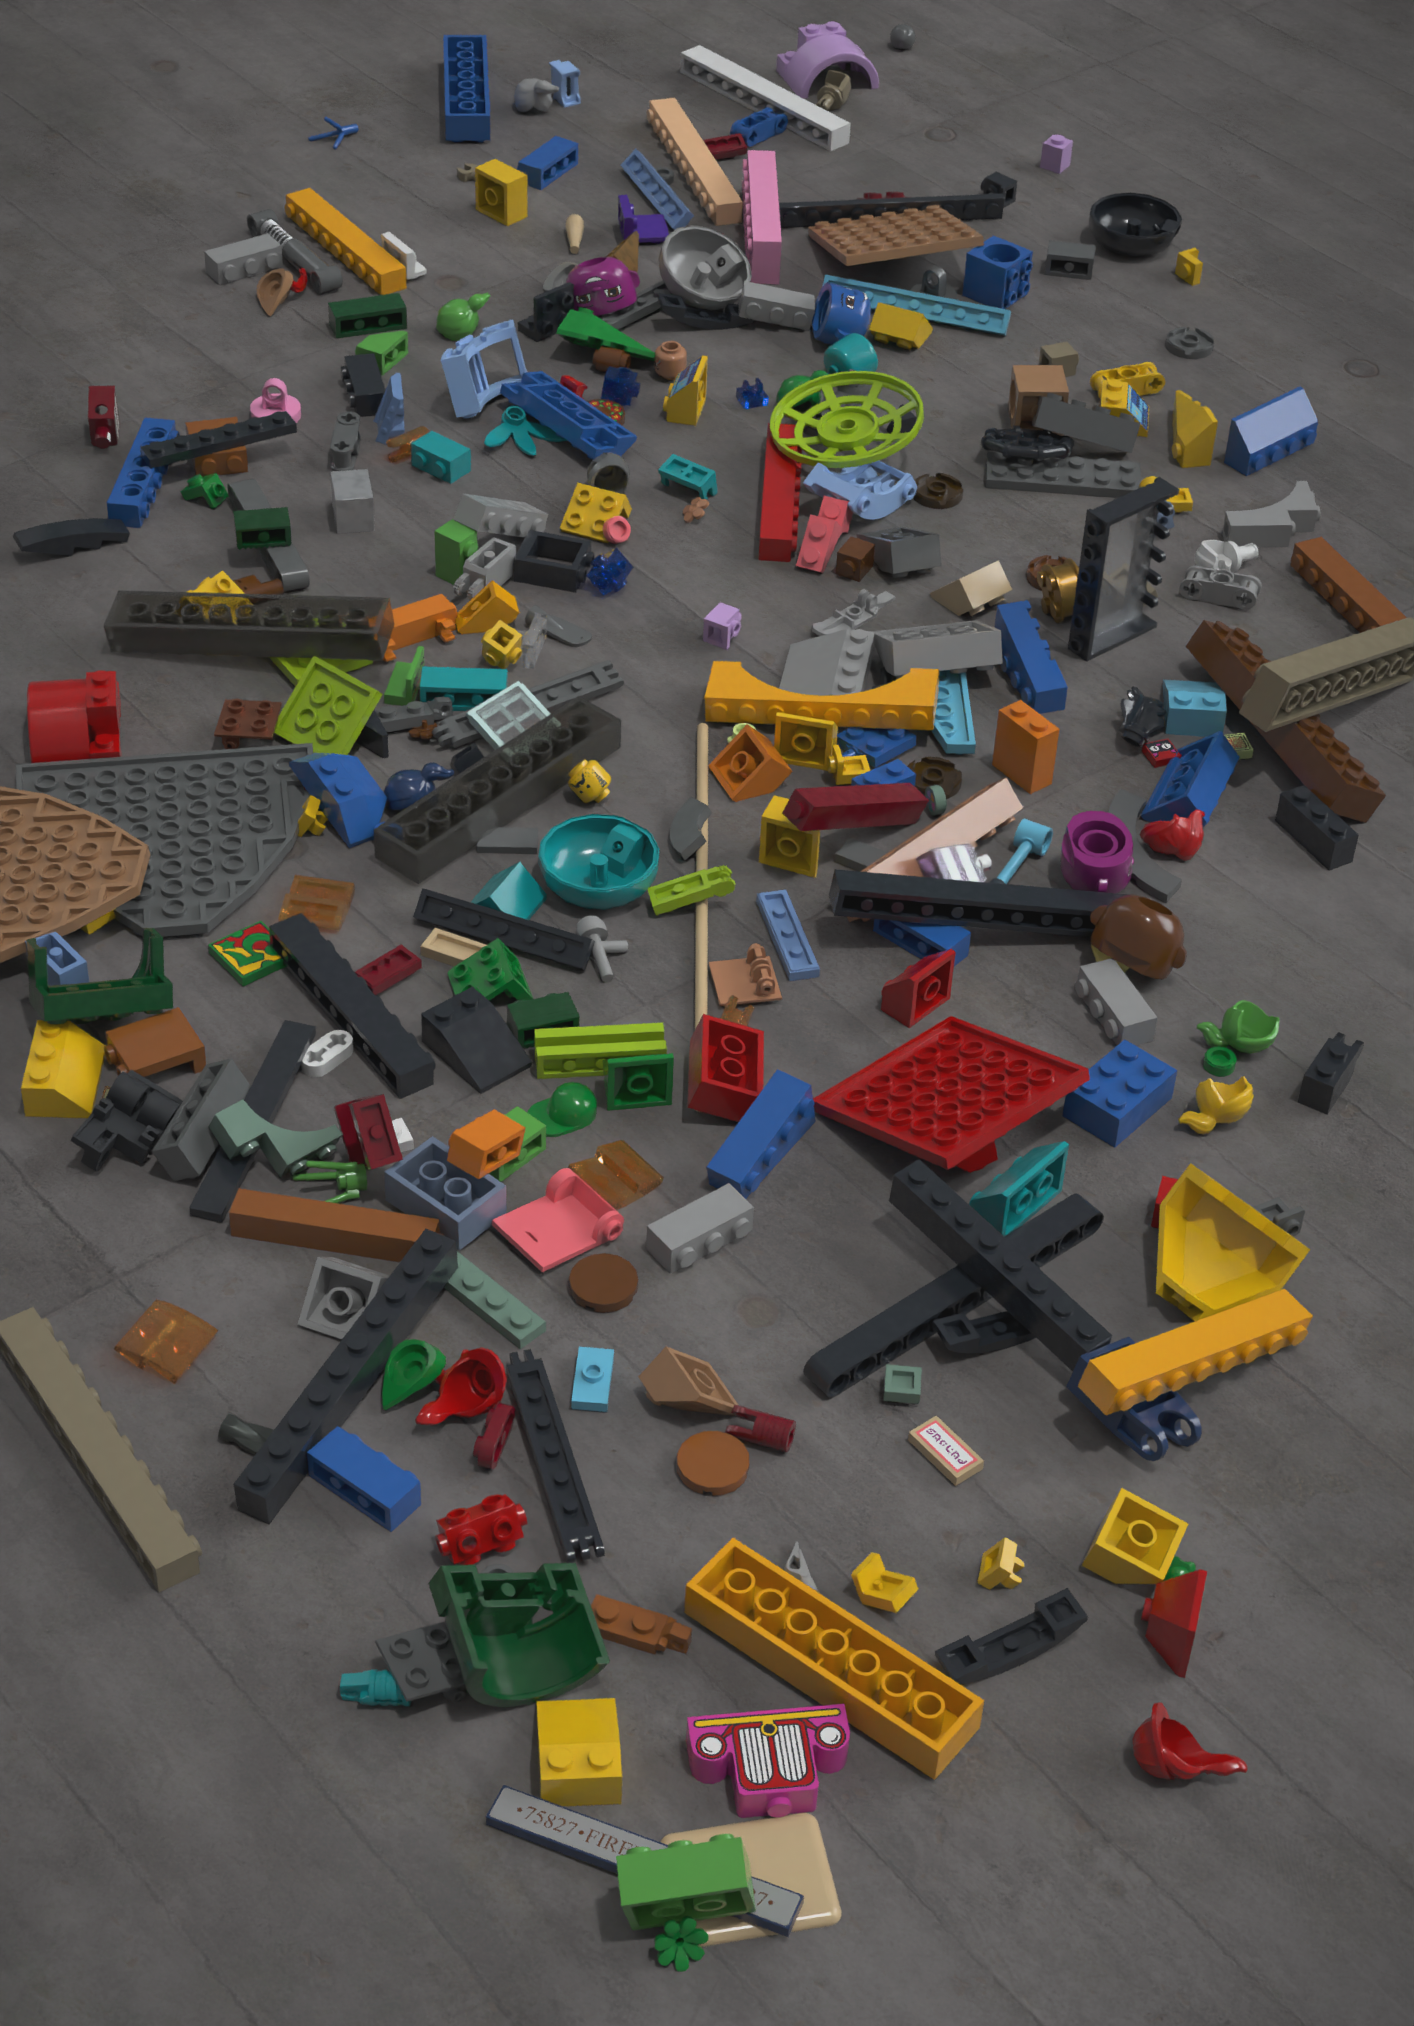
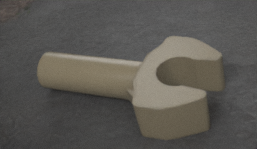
(467, 173)

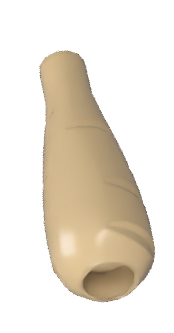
(574, 230)

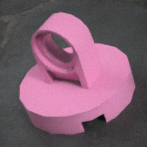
(271, 403)

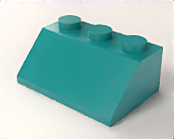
(1023, 1188)

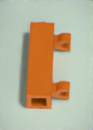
(421, 622)

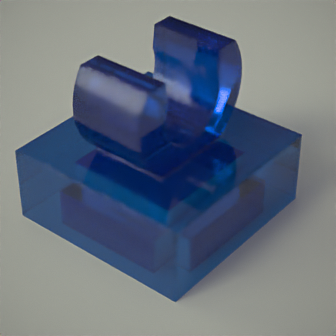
(753, 395)

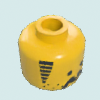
(589, 781)

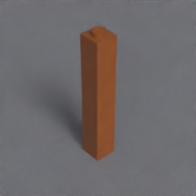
(326, 1225)

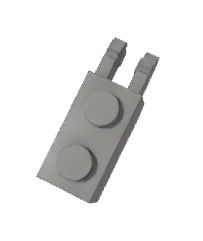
(489, 563)

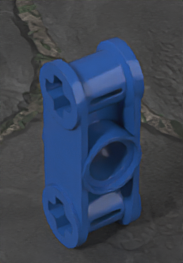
(760, 126)

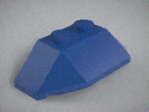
(346, 793)

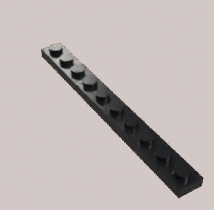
(961, 206)

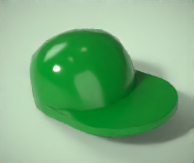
(567, 1110)

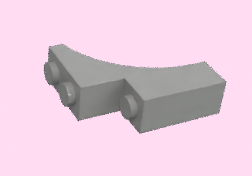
(1275, 523)

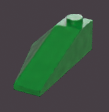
(590, 331)

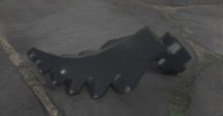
(1140, 717)

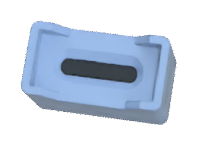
(566, 78)

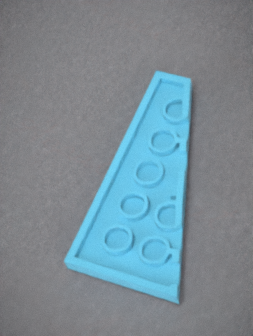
(953, 715)

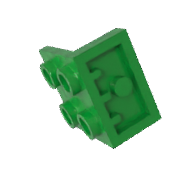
(490, 973)

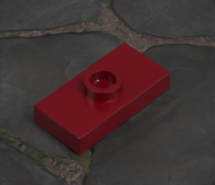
(726, 146)
(389, 969)

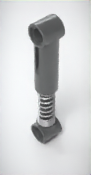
(322, 276)

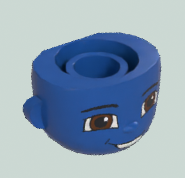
(839, 313)

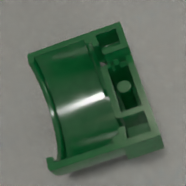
(500, 1648)

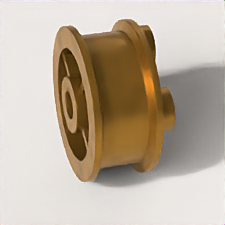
(1058, 589)

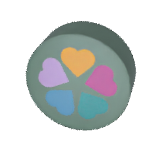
(937, 800)

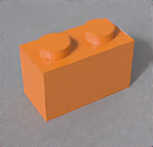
(485, 1144)

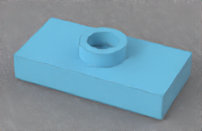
(592, 1379)

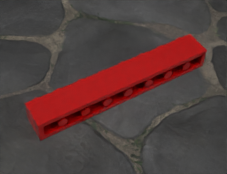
(780, 500)

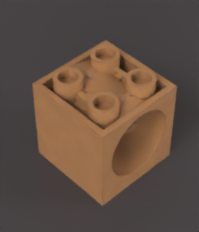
(1027, 385)

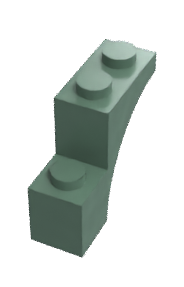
(243, 1132)

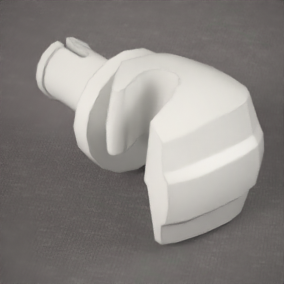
(1224, 555)

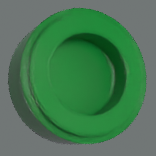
(1219, 1061)

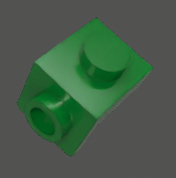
(207, 486)

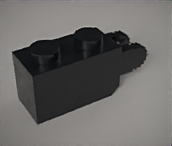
(1329, 1073)

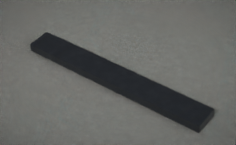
(265, 1099)

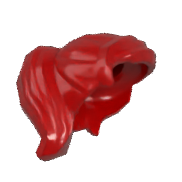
(1178, 836)

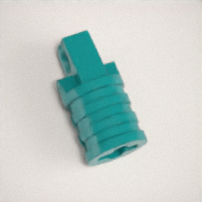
(372, 1688)

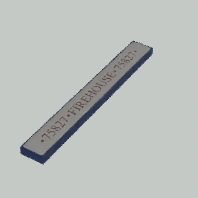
(601, 1843)

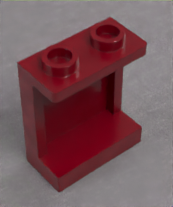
(368, 1131)

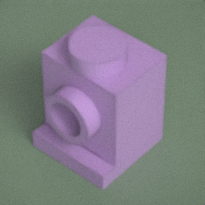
(721, 625)

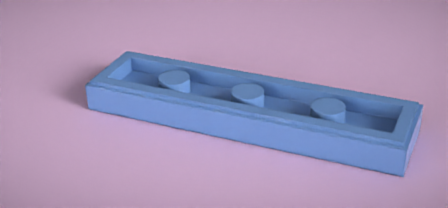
(787, 935)

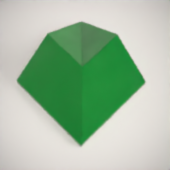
(638, 1081)

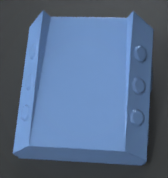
(391, 411)

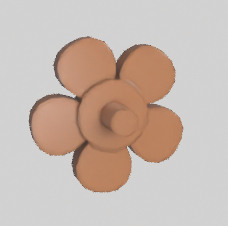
(695, 509)

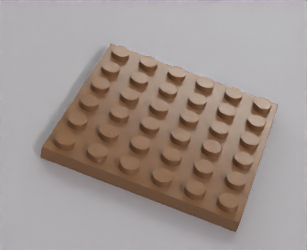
(894, 235)

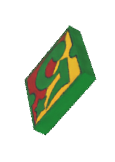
(247, 953)

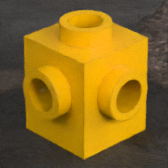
(501, 645)

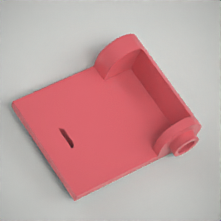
(561, 1223)

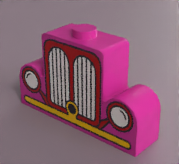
(769, 1755)

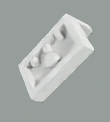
(403, 254)

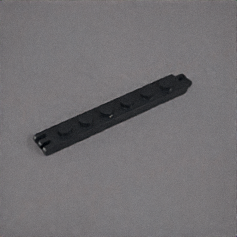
(553, 1457)

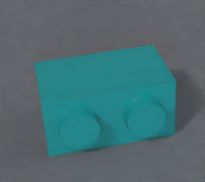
(441, 457)

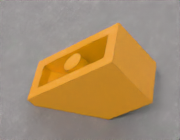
(486, 609)

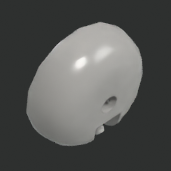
(703, 267)

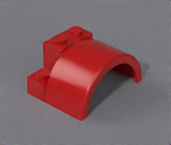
(61, 715)

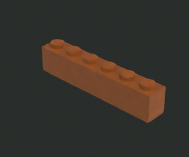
(1343, 585)

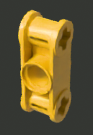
(1136, 375)

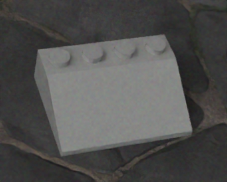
(939, 647)
(829, 664)

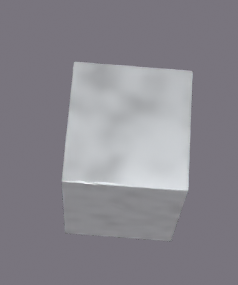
(352, 501)

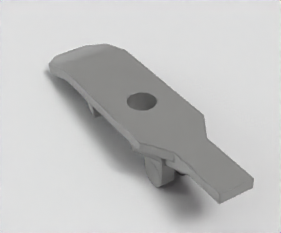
(855, 615)

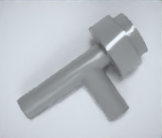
(595, 929)

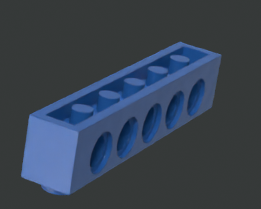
(137, 482)

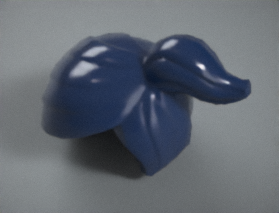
(411, 785)

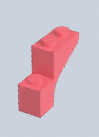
(823, 533)

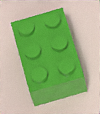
(685, 1880)

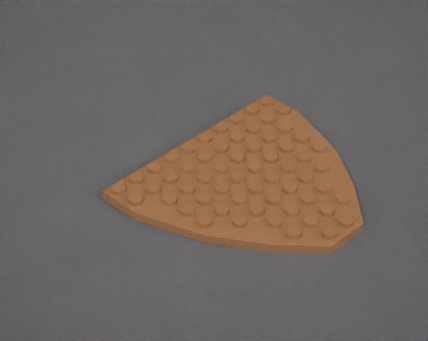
(60, 868)

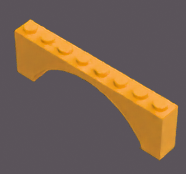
(901, 704)

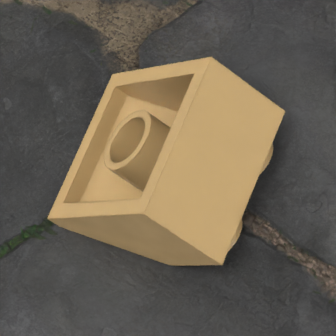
(974, 590)

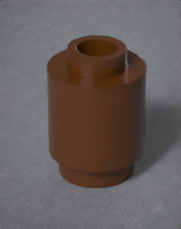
(610, 357)

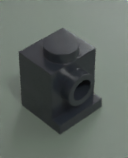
(1000, 184)

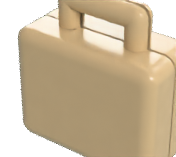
(784, 1853)

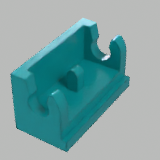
(689, 475)

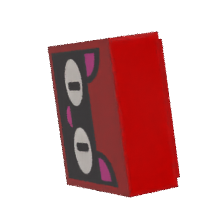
(1160, 752)

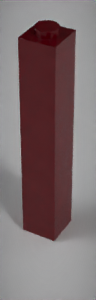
(854, 806)

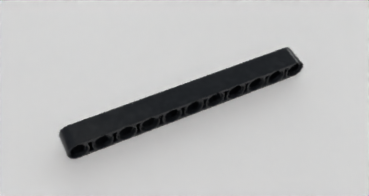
(954, 1292)

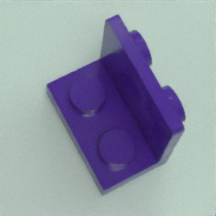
(650, 227)

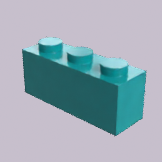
(462, 685)

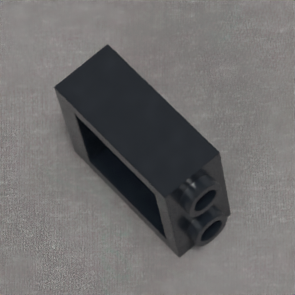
(551, 574)

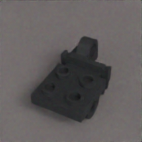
(126, 1120)

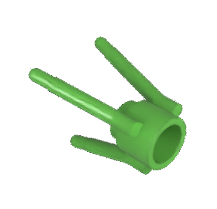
(349, 1177)

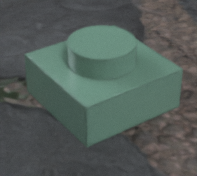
(902, 1384)

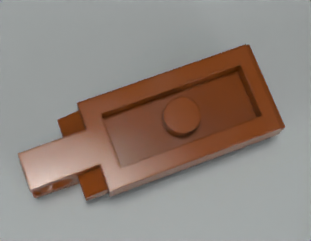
(639, 1627)

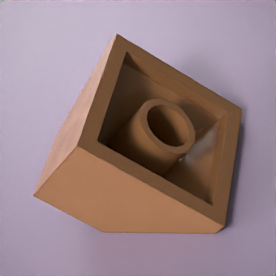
(686, 1384)

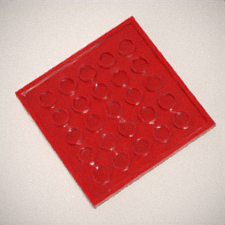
(950, 1091)

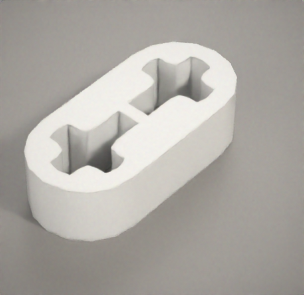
(330, 1050)

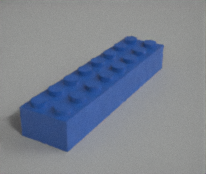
(466, 88)

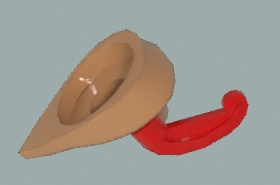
(276, 286)

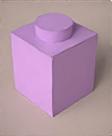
(1056, 154)

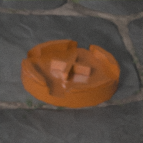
(713, 1462)

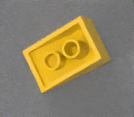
(579, 1752)

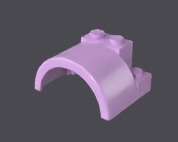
(817, 49)

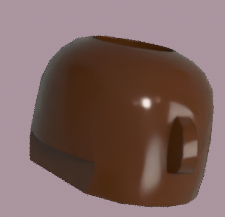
(1140, 935)

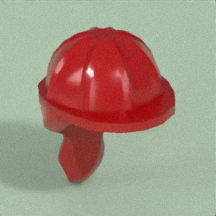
(467, 1388)
(1171, 1751)

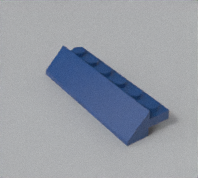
(568, 415)

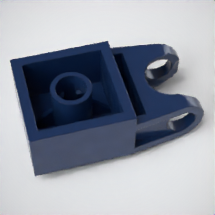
(1148, 1418)

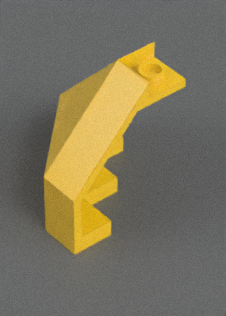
(1218, 1249)

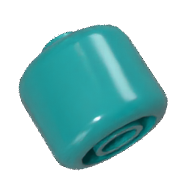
(850, 353)

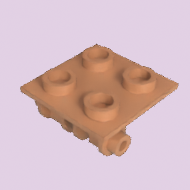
(746, 978)

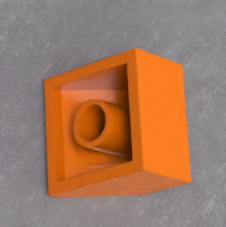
(749, 766)

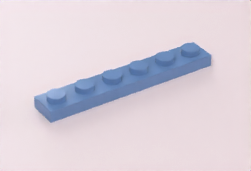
(657, 190)

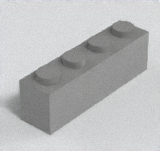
(499, 515)

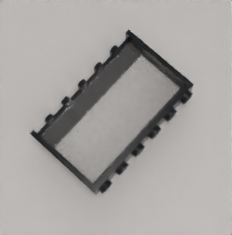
(1117, 569)

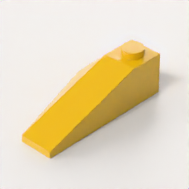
(1192, 432)

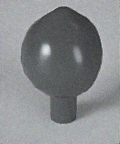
(902, 36)

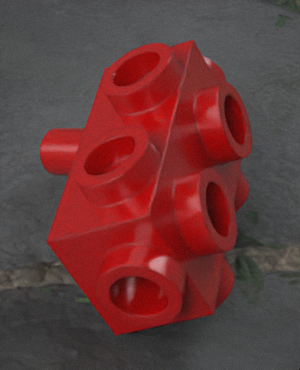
(491, 1524)

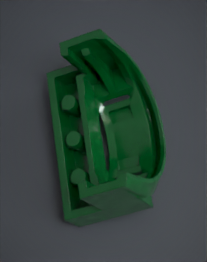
(108, 1000)

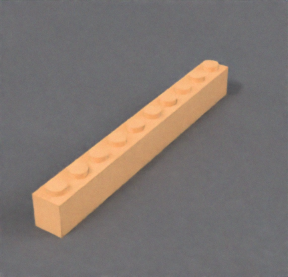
(695, 162)

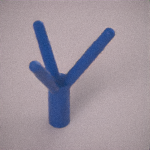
(341, 132)

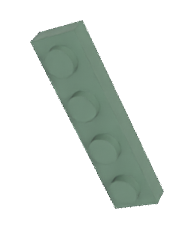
(494, 1304)

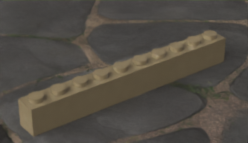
(99, 1451)

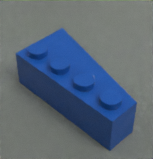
(1029, 659)
(764, 1134)

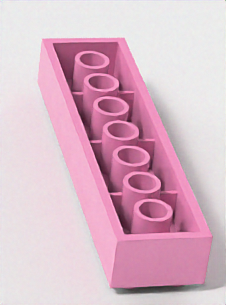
(761, 216)

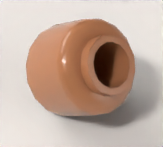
(670, 359)

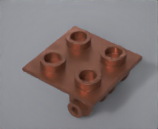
(246, 720)

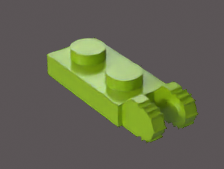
(691, 889)

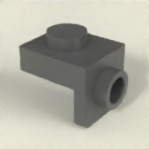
(1282, 1216)

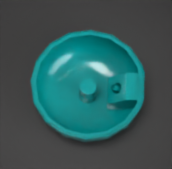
(598, 861)

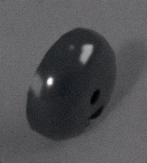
(1134, 223)

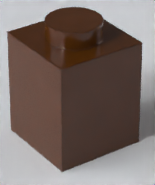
(855, 559)

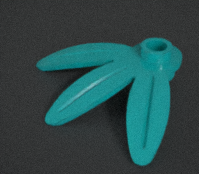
(516, 424)

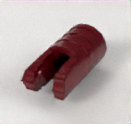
(767, 1431)

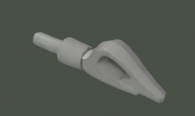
(803, 1572)

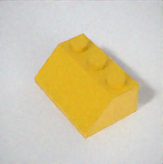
(62, 1072)

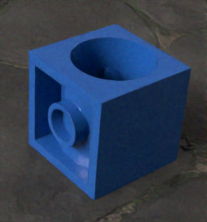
(997, 273)

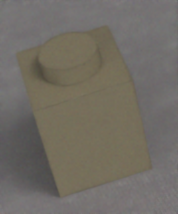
(1060, 354)

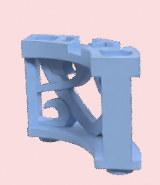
(856, 486)

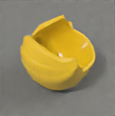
(1218, 1104)

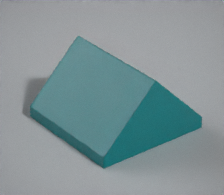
(512, 892)

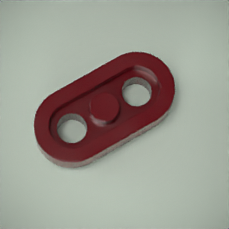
(498, 1429)

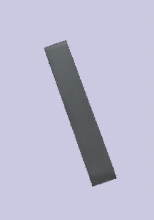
(281, 561)

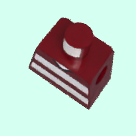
(103, 427)

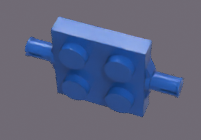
(875, 743)

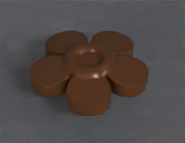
(423, 731)

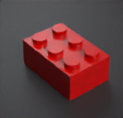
(725, 1067)

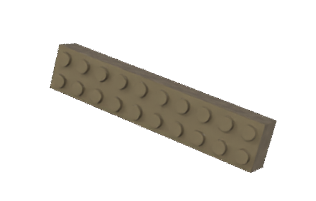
(1330, 675)

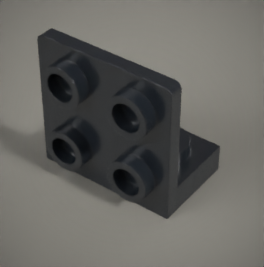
(548, 312)

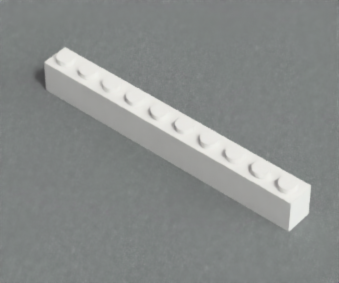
(758, 93)

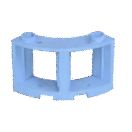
(466, 371)

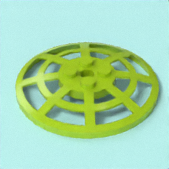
(860, 421)

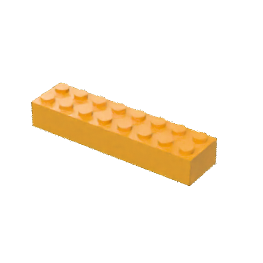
(834, 1657)

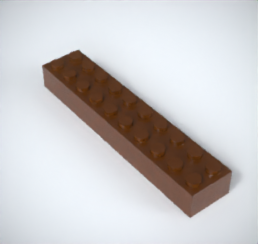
(1304, 745)

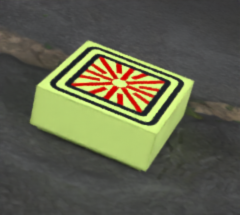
(1240, 744)

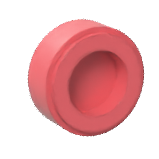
(616, 529)

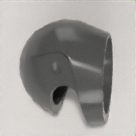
(609, 472)

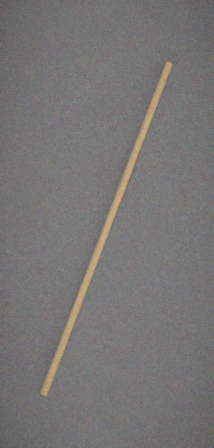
(701, 922)

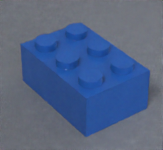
(1121, 1093)

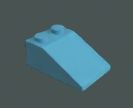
(1193, 708)

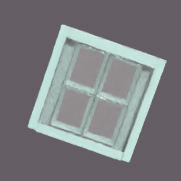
(507, 714)

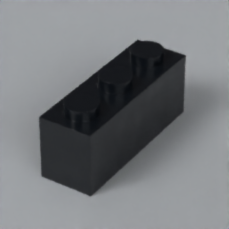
(363, 383)
(1316, 827)

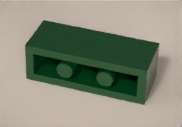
(367, 315)

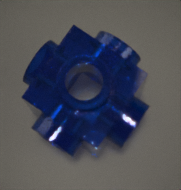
(620, 385)
(609, 571)

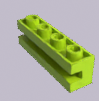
(580, 1050)

